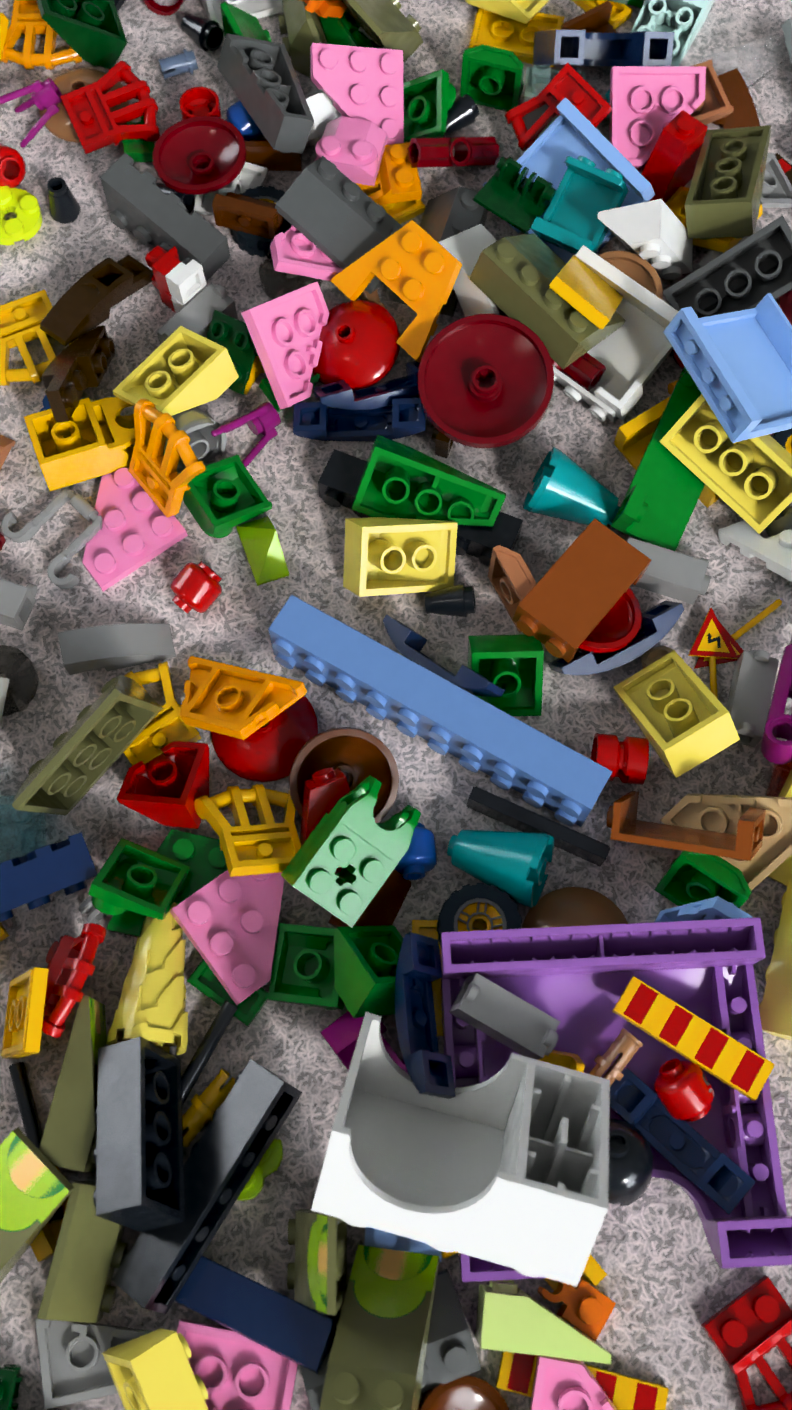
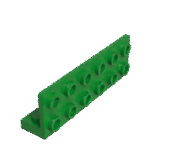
(662, 486)

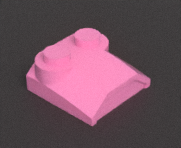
(354, 148)

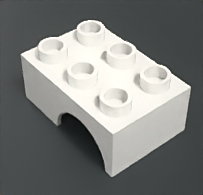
(492, 1174)

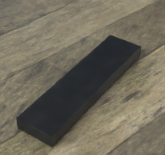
(531, 822)

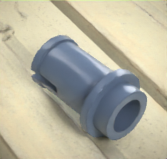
(178, 64)

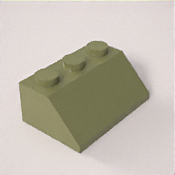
(83, 1262)

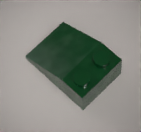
(88, 28)

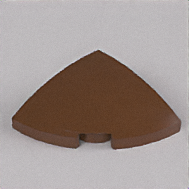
(740, 98)

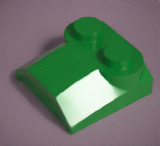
(492, 77)
(427, 105)
(224, 497)
(701, 877)
(137, 882)
(305, 967)

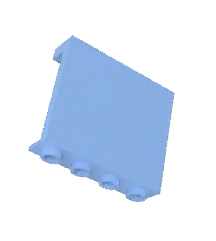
(575, 137)
(740, 366)

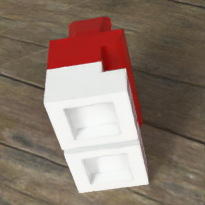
(174, 279)

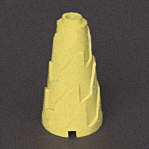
(155, 989)

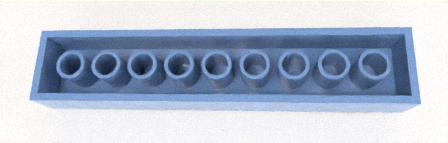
(437, 712)

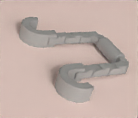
(33, 527)

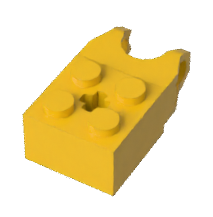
(86, 446)

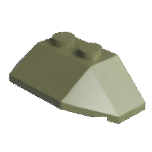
(301, 31)

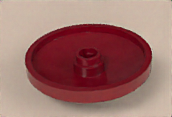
(485, 380)

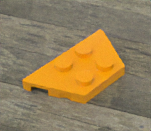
(234, 698)

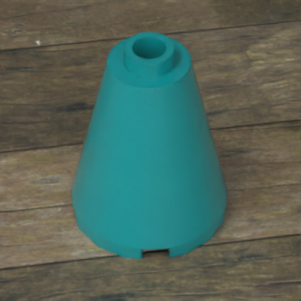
(569, 492)
(506, 860)

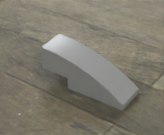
(115, 646)

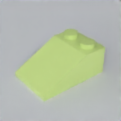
(520, 1324)

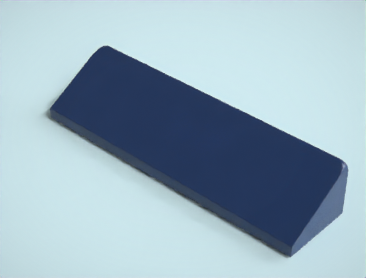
(259, 1313)

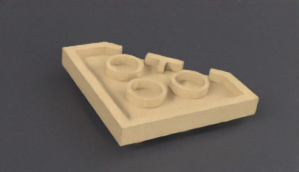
(721, 815)

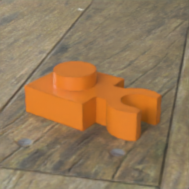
(326, 8)
(581, 1307)

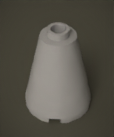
(199, 428)

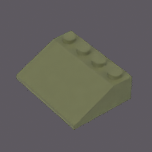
(386, 24)
(517, 279)
(87, 748)

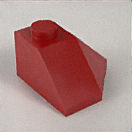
(169, 785)

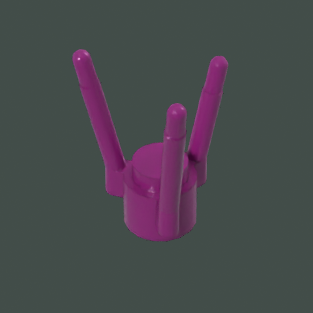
(45, 96)
(260, 420)

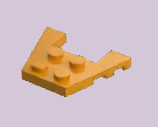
(416, 271)

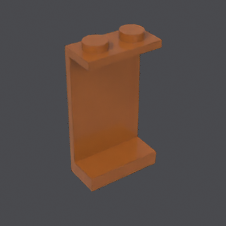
(580, 590)
(743, 846)

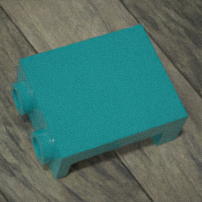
(574, 210)

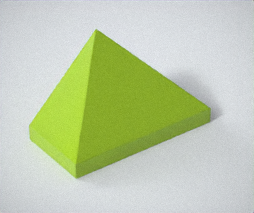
(263, 550)

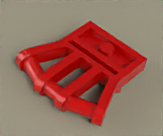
(566, 84)
(99, 126)
(68, 969)
(748, 1331)

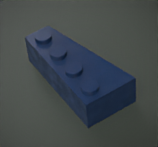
(43, 872)

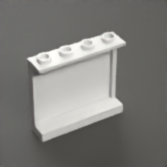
(631, 350)

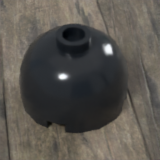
(628, 1163)

